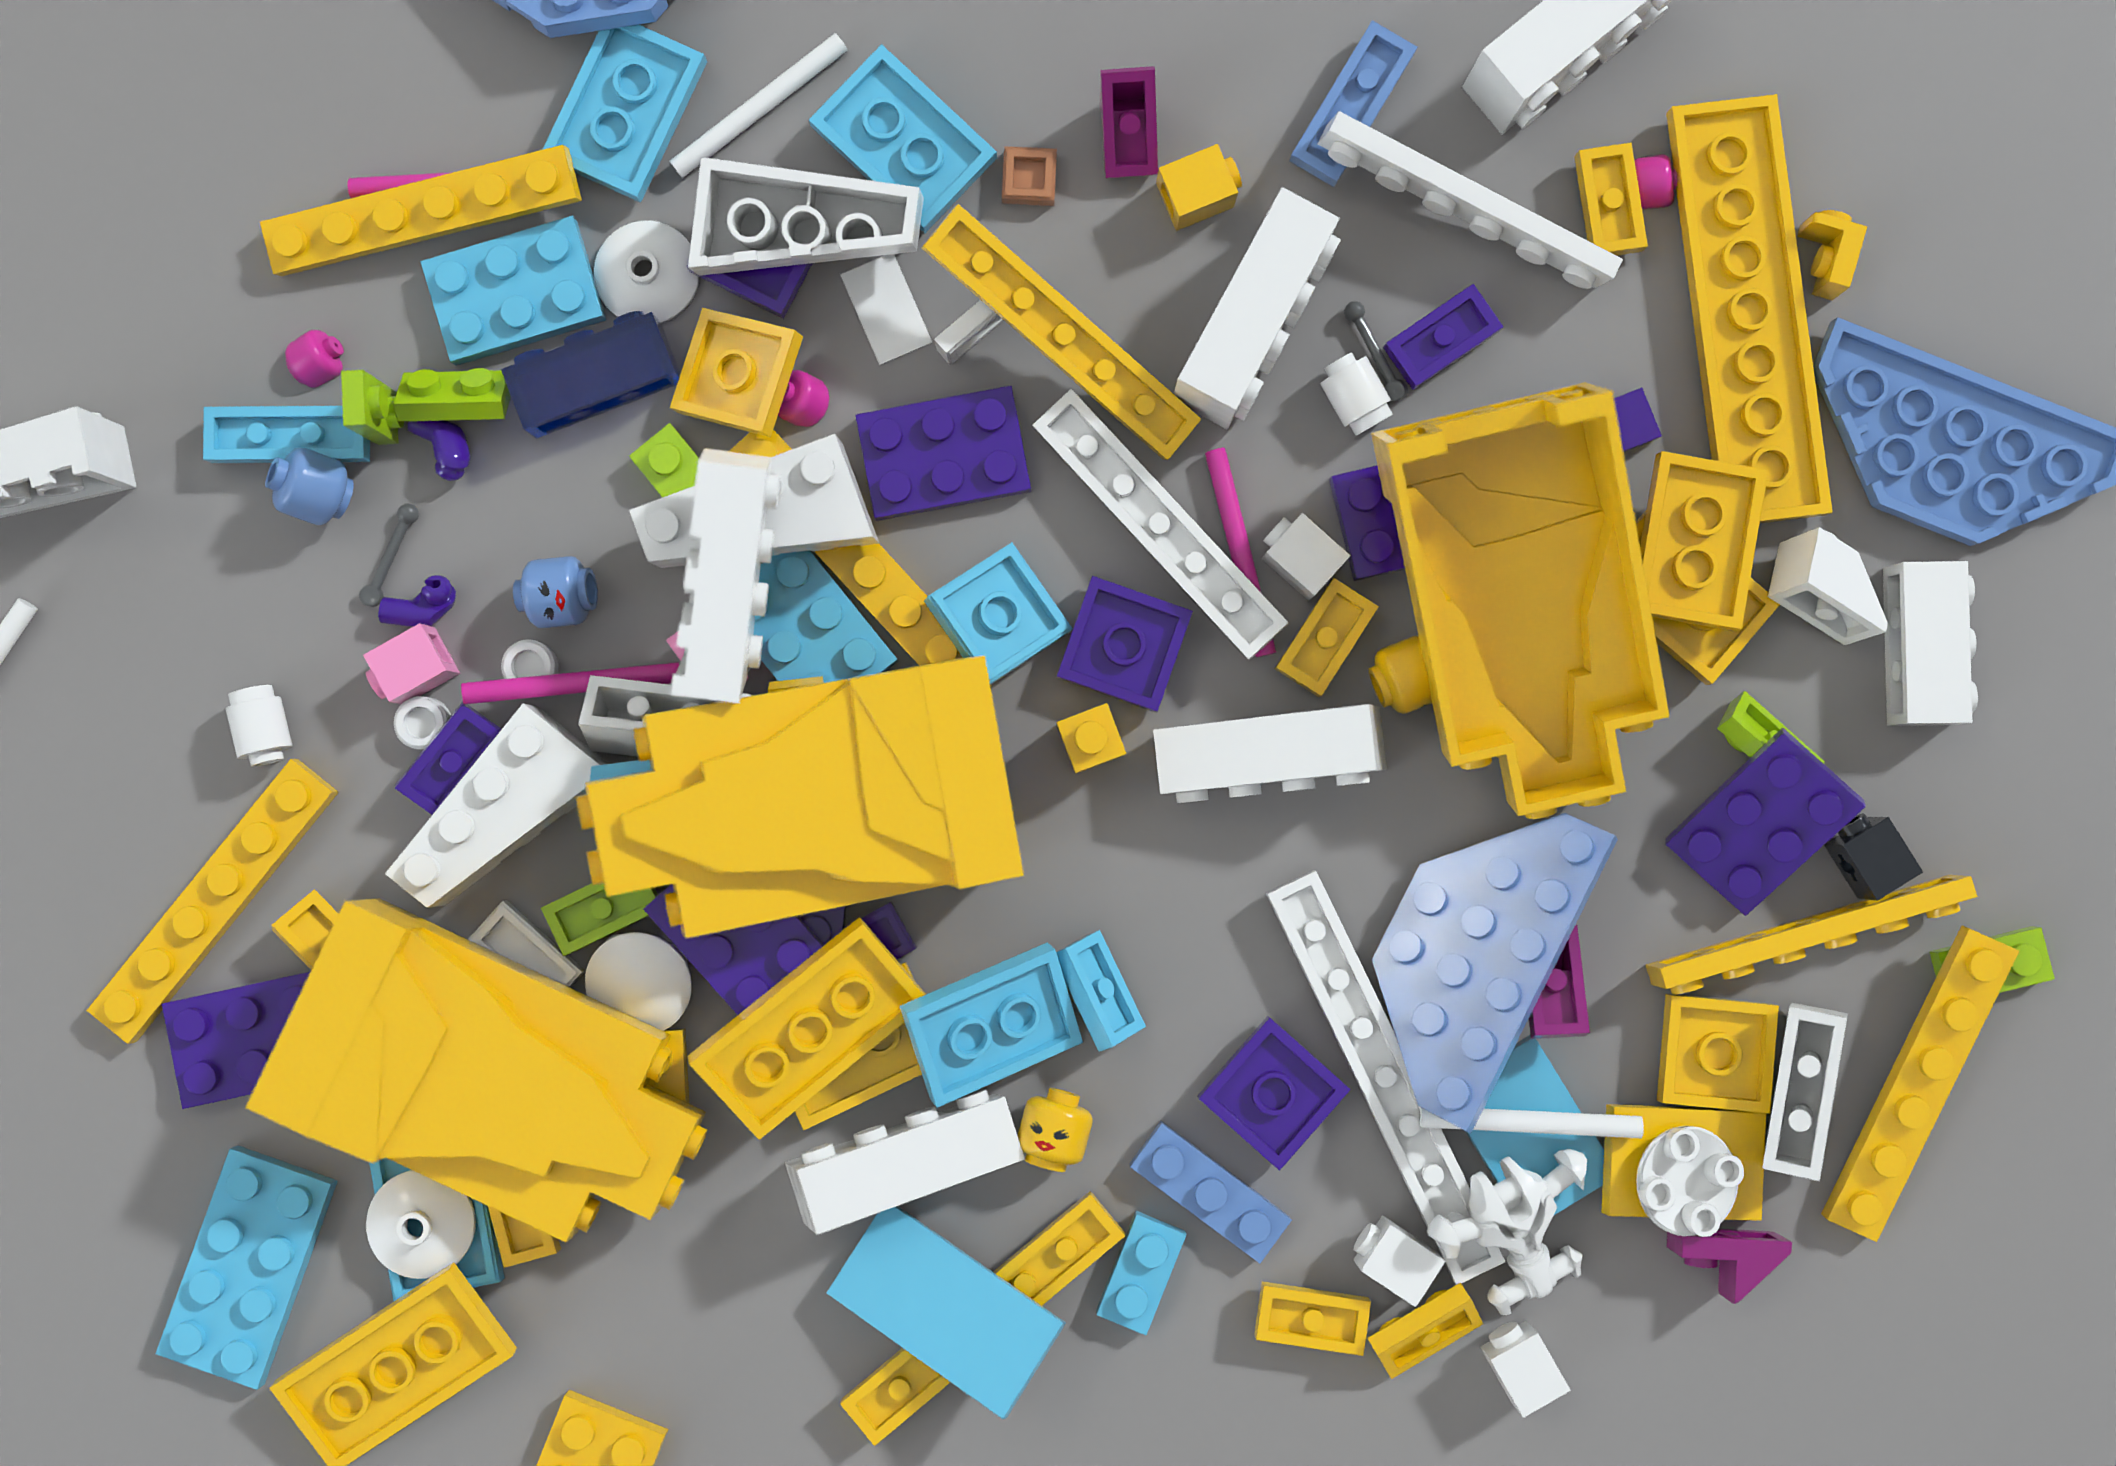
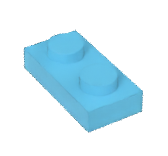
(1099, 991)
(1141, 1273)

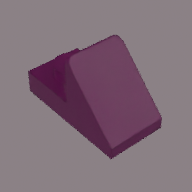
(1129, 121)
(1562, 1004)
(1742, 1255)

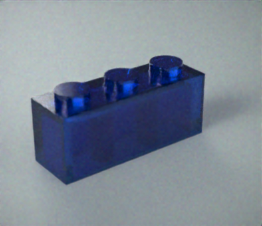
(591, 373)

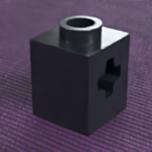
(1872, 857)

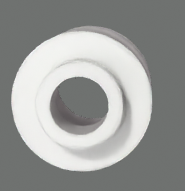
(1356, 393)
(258, 725)

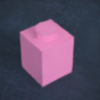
(409, 664)

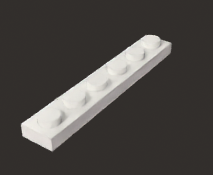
(1452, 193)
(1160, 524)

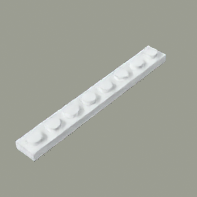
(1377, 1063)

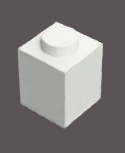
(1303, 555)
(1397, 1259)
(1524, 1367)

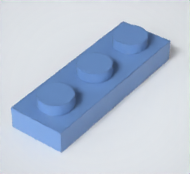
(1358, 93)
(1210, 1192)

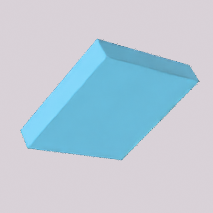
(998, 612)

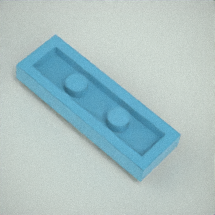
(270, 432)

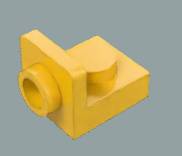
(1839, 250)

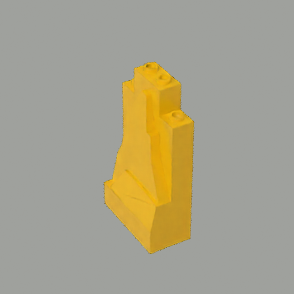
(1528, 590)
(810, 799)
(477, 1075)

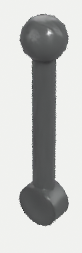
(1395, 388)
(372, 594)

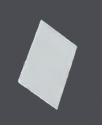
(886, 308)

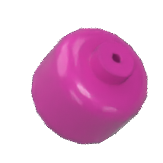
(1656, 181)
(314, 358)
(804, 400)

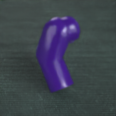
(448, 445)
(425, 608)

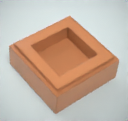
(1029, 176)

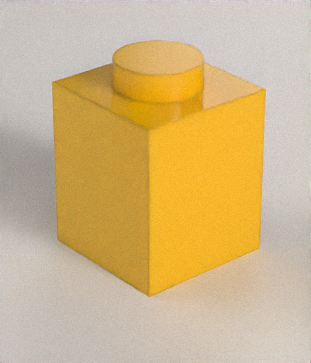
(1198, 186)
(1091, 738)

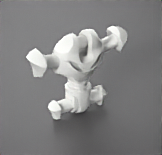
(1515, 1218)

